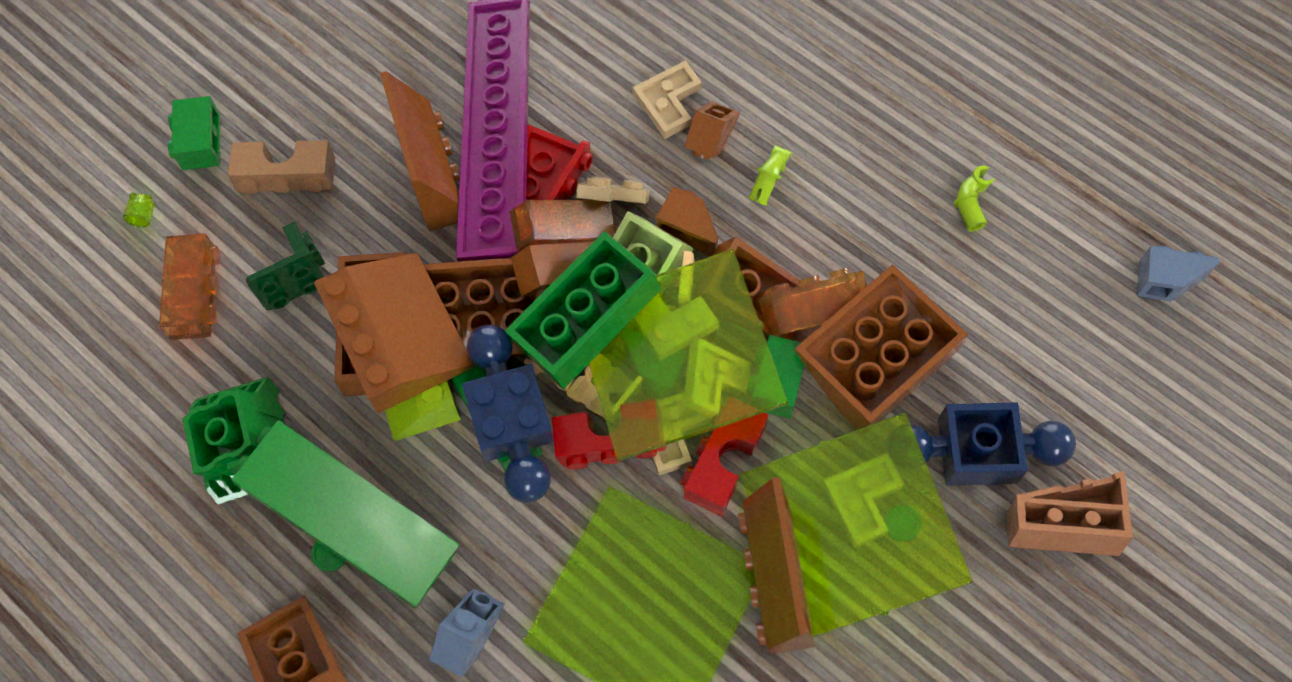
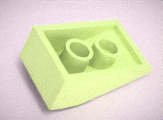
(651, 244)

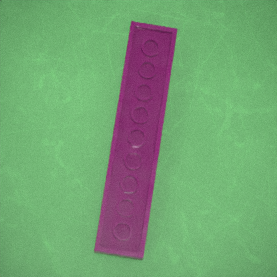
(493, 128)

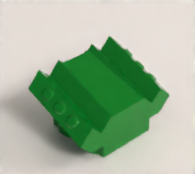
(225, 429)

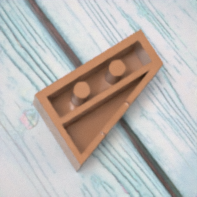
(1073, 518)

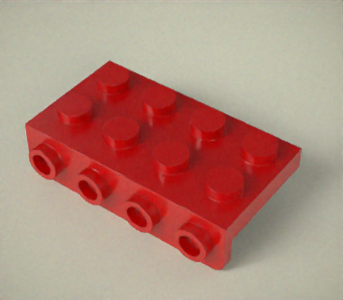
(554, 165)

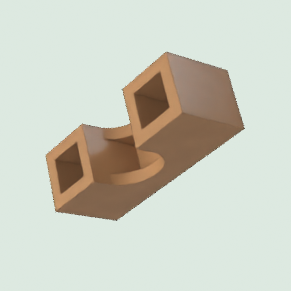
(308, 168)

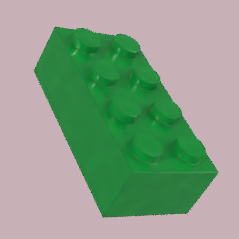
(584, 309)

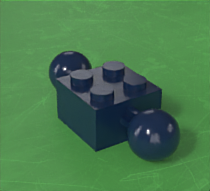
(508, 414)
(987, 443)

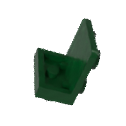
(291, 276)

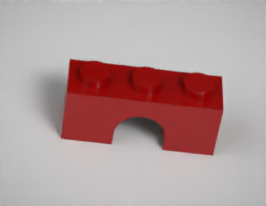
(578, 444)
(709, 482)

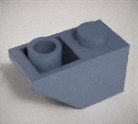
(1170, 273)
(465, 632)

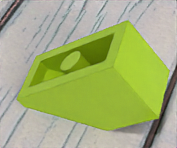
(423, 412)

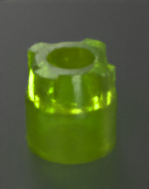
(139, 210)

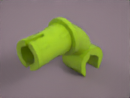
(769, 174)
(968, 196)

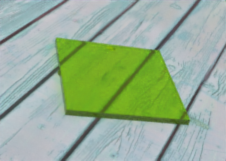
(687, 361)
(866, 524)
(643, 598)

